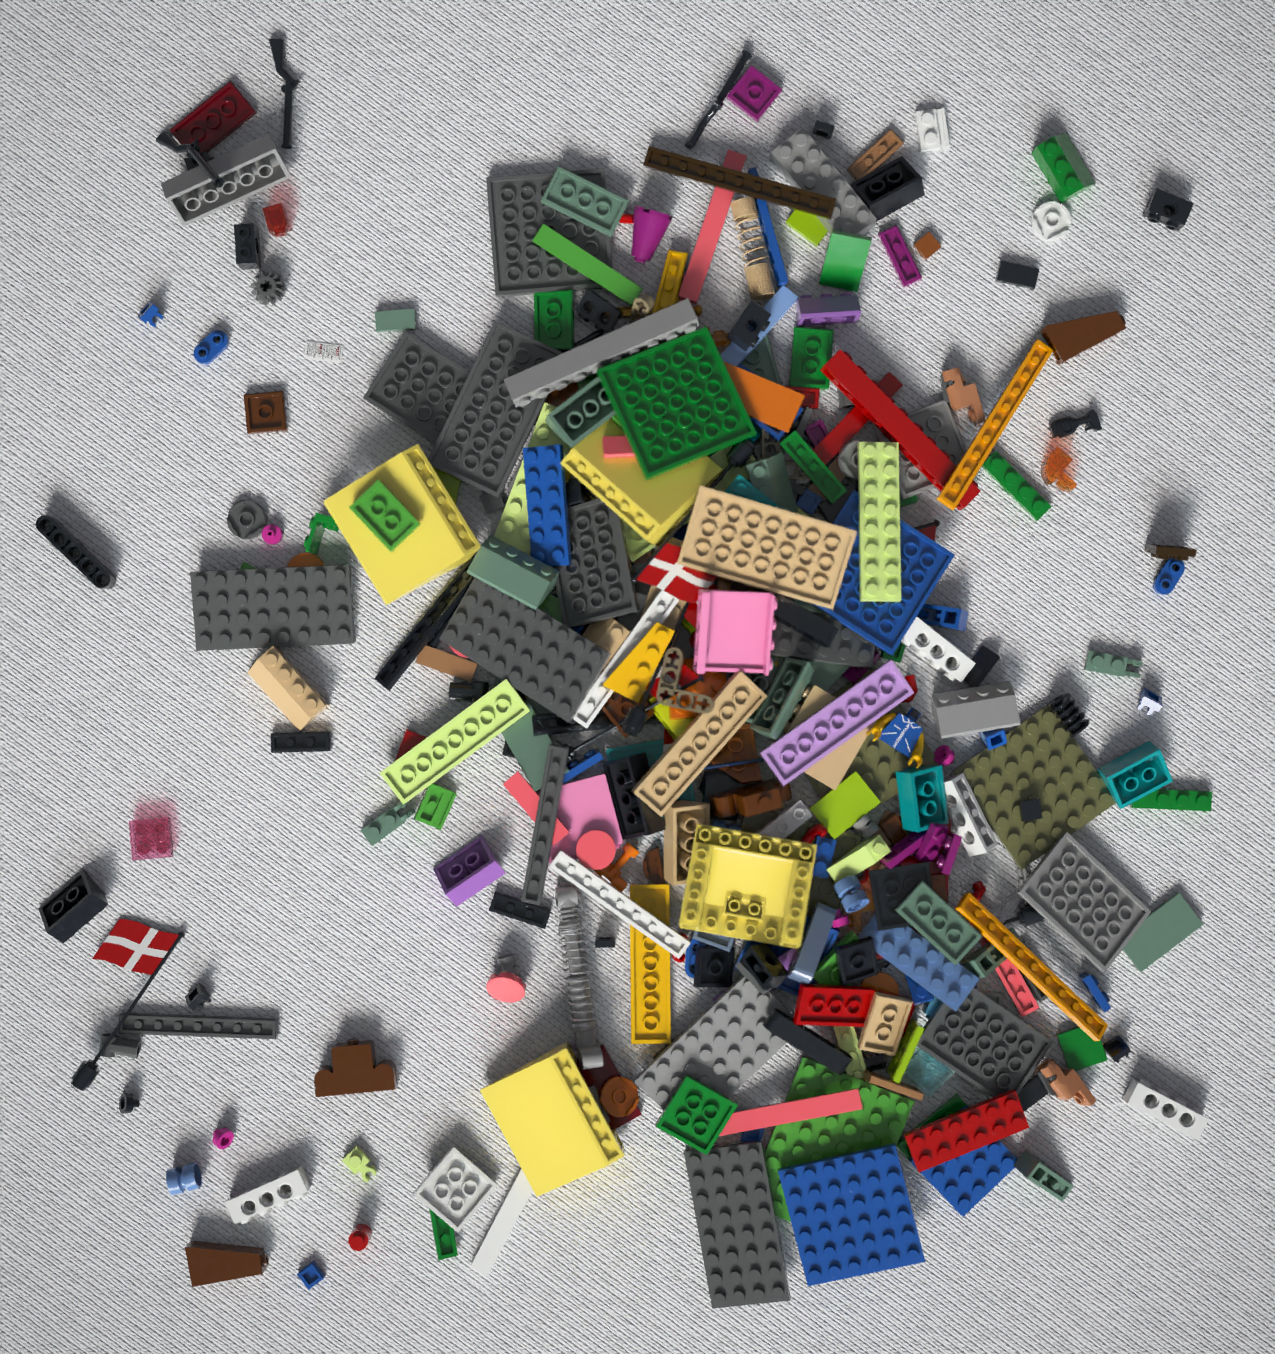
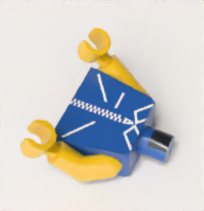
(901, 734)

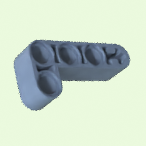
(812, 944)

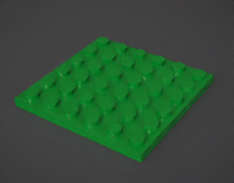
(676, 403)

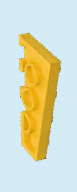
(637, 668)

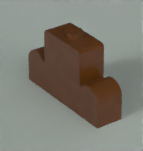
(751, 799)
(355, 1071)

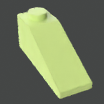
(859, 858)

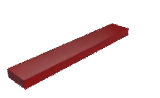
(851, 424)

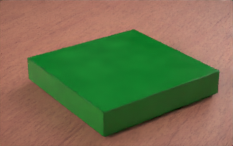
(1080, 1049)

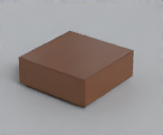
(927, 246)

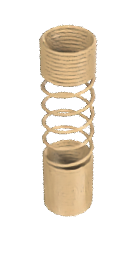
(757, 275)

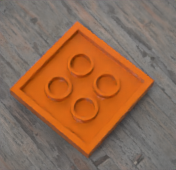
(710, 686)

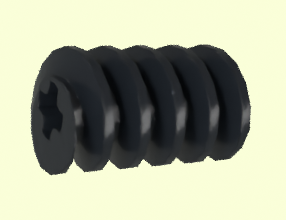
(1070, 714)

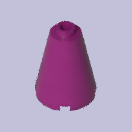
(647, 232)

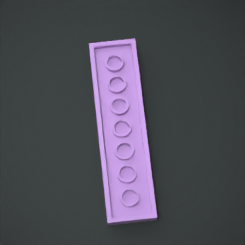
(836, 722)

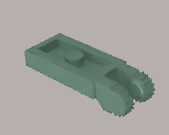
(1110, 664)
(385, 824)

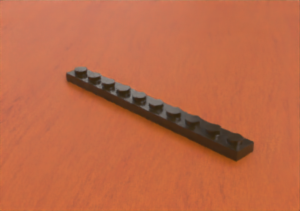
(740, 182)

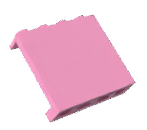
(734, 631)
(585, 807)

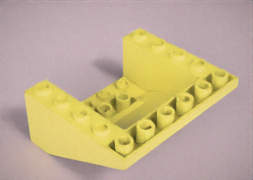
(649, 505)
(430, 551)
(748, 886)
(552, 1121)

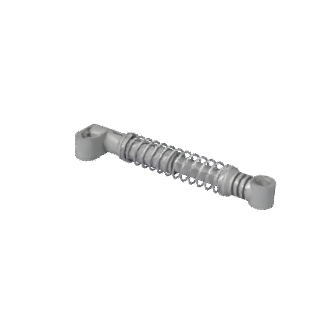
(584, 1024)

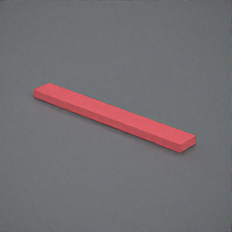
(709, 234)
(793, 1111)

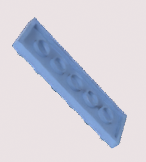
(922, 963)

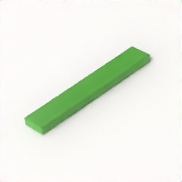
(587, 264)

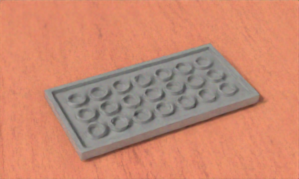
(719, 1046)

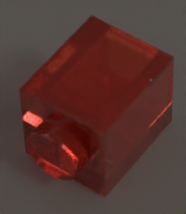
(277, 220)

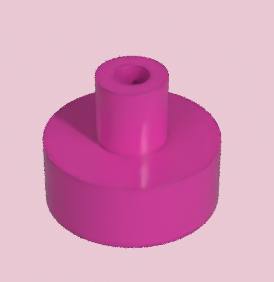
(276, 536)
(944, 755)
(840, 920)
(222, 1138)

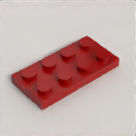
(832, 1005)

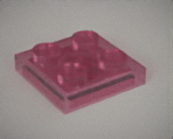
(151, 838)

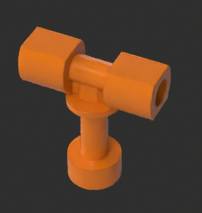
(612, 872)

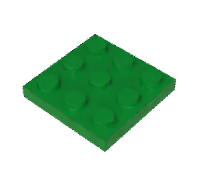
(696, 1114)

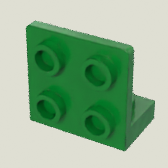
(317, 527)

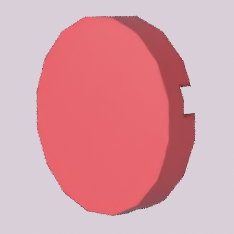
(595, 849)
(506, 987)

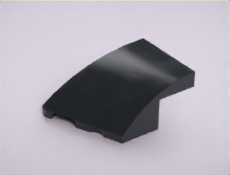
(714, 782)

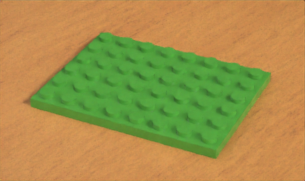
(832, 1135)

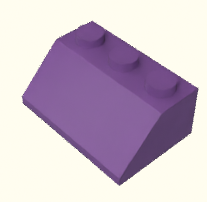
(827, 309)
(468, 871)

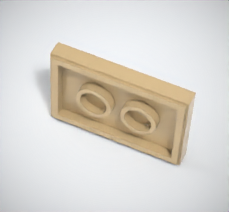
(885, 1024)

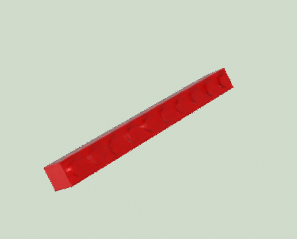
(893, 422)

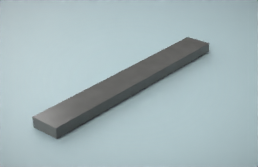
(545, 824)
(199, 1026)

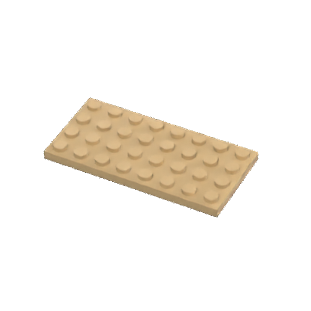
(766, 547)

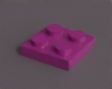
(754, 93)
(946, 859)

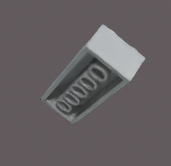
(810, 169)
(245, 174)

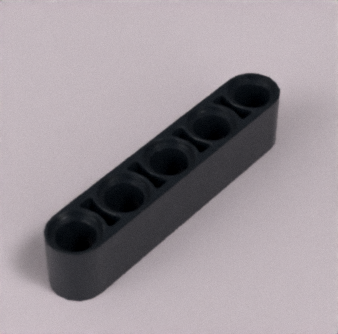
(68, 547)
(802, 620)
(807, 1041)

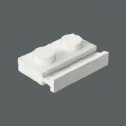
(932, 130)

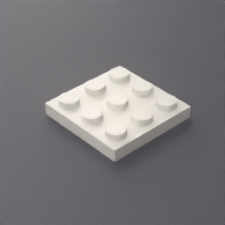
(455, 1189)

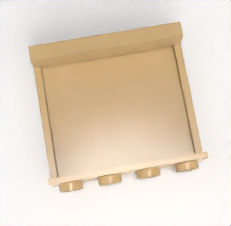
(832, 767)

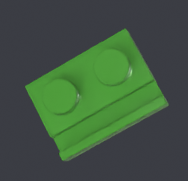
(435, 806)

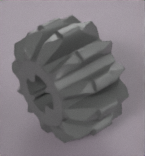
(264, 282)

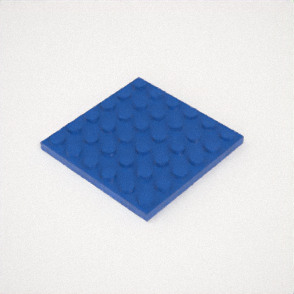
(921, 569)
(851, 1214)

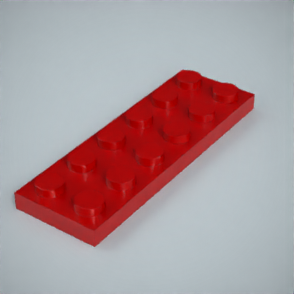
(966, 1130)

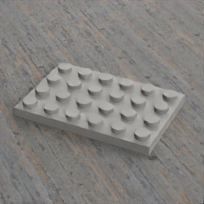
(1084, 901)

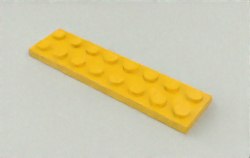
(650, 971)

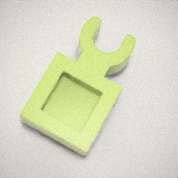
(357, 1161)

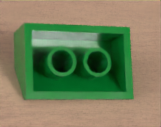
(1062, 167)

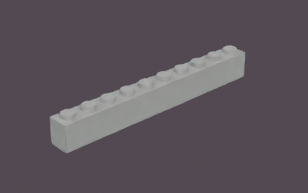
(601, 352)

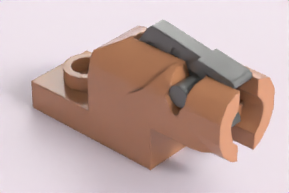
(961, 396)
(1064, 1083)

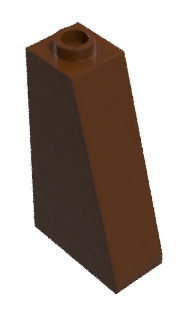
(1079, 335)
(223, 1262)

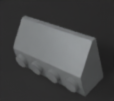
(975, 709)

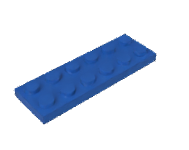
(547, 504)

